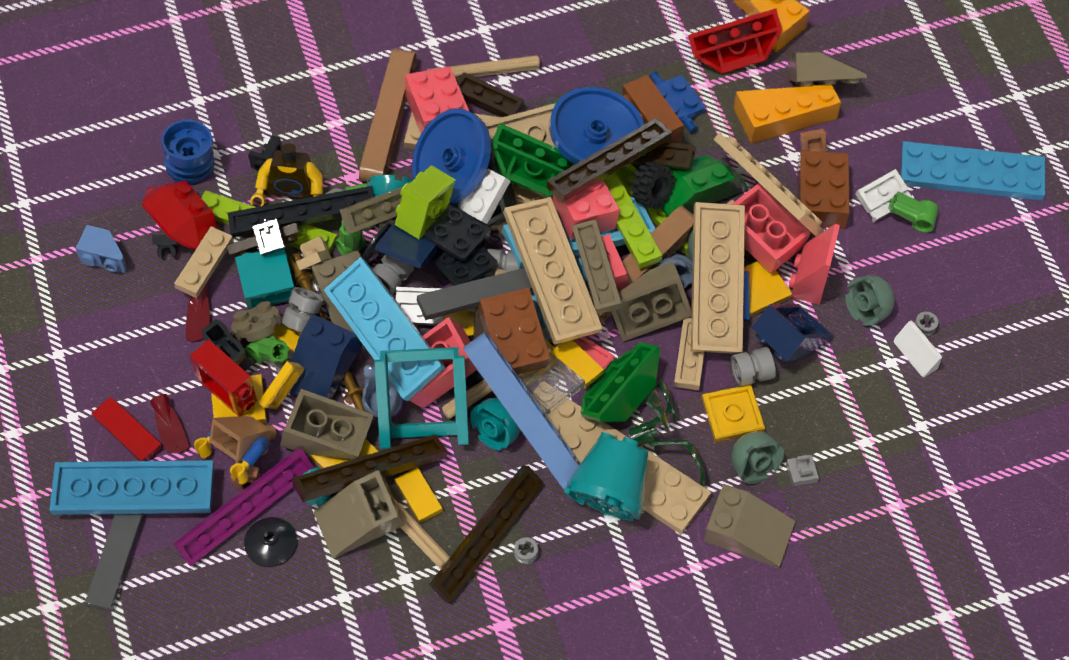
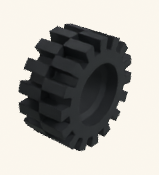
(652, 174)

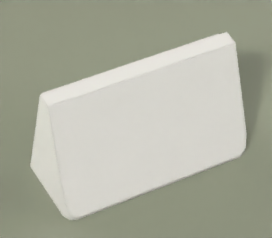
(918, 349)

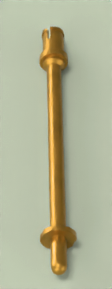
(303, 278)

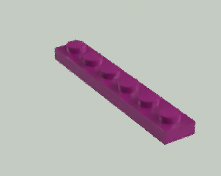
(242, 507)

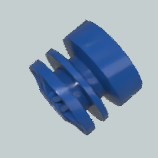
(188, 151)

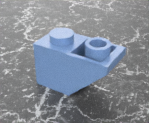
(100, 249)

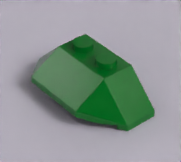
(527, 160)
(705, 183)
(622, 385)

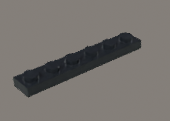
(297, 211)

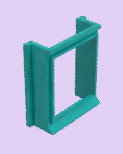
(387, 429)

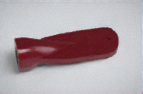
(197, 316)
(169, 425)

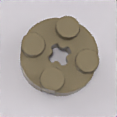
(256, 322)

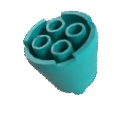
(611, 478)

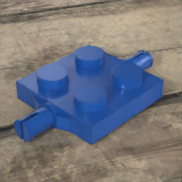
(680, 98)

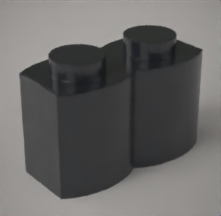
(226, 342)

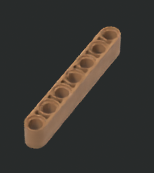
(387, 115)
(668, 237)

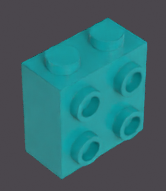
(265, 278)

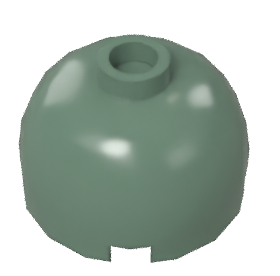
(870, 299)
(756, 456)

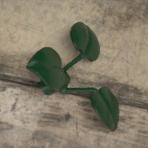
(647, 432)

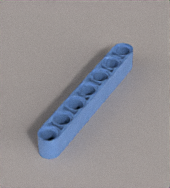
(523, 408)

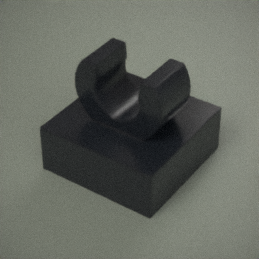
(164, 241)

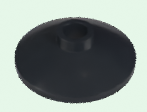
(370, 253)
(270, 552)

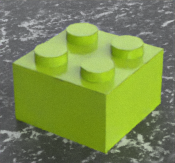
(424, 201)

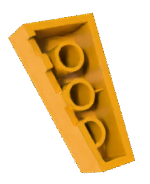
(791, 13)
(784, 110)

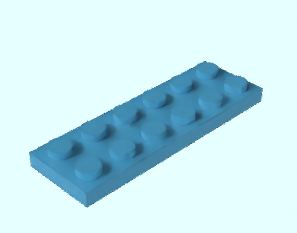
(973, 170)
(132, 487)

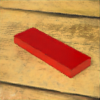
(126, 430)

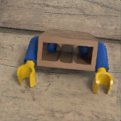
(241, 439)

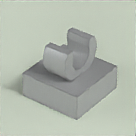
(802, 470)

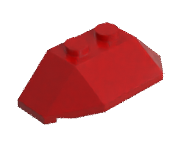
(737, 42)
(179, 212)

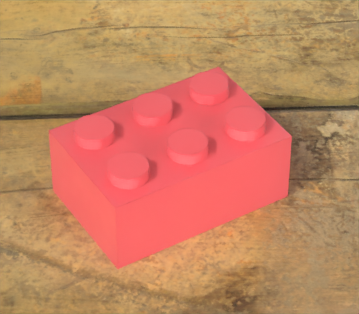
(432, 93)
(770, 229)
(444, 335)

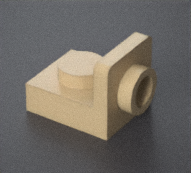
(313, 253)

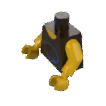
(288, 175)

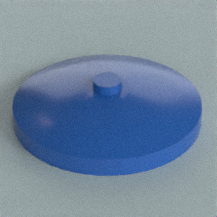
(590, 121)
(456, 145)

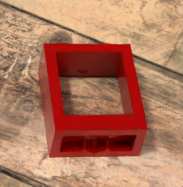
(223, 378)

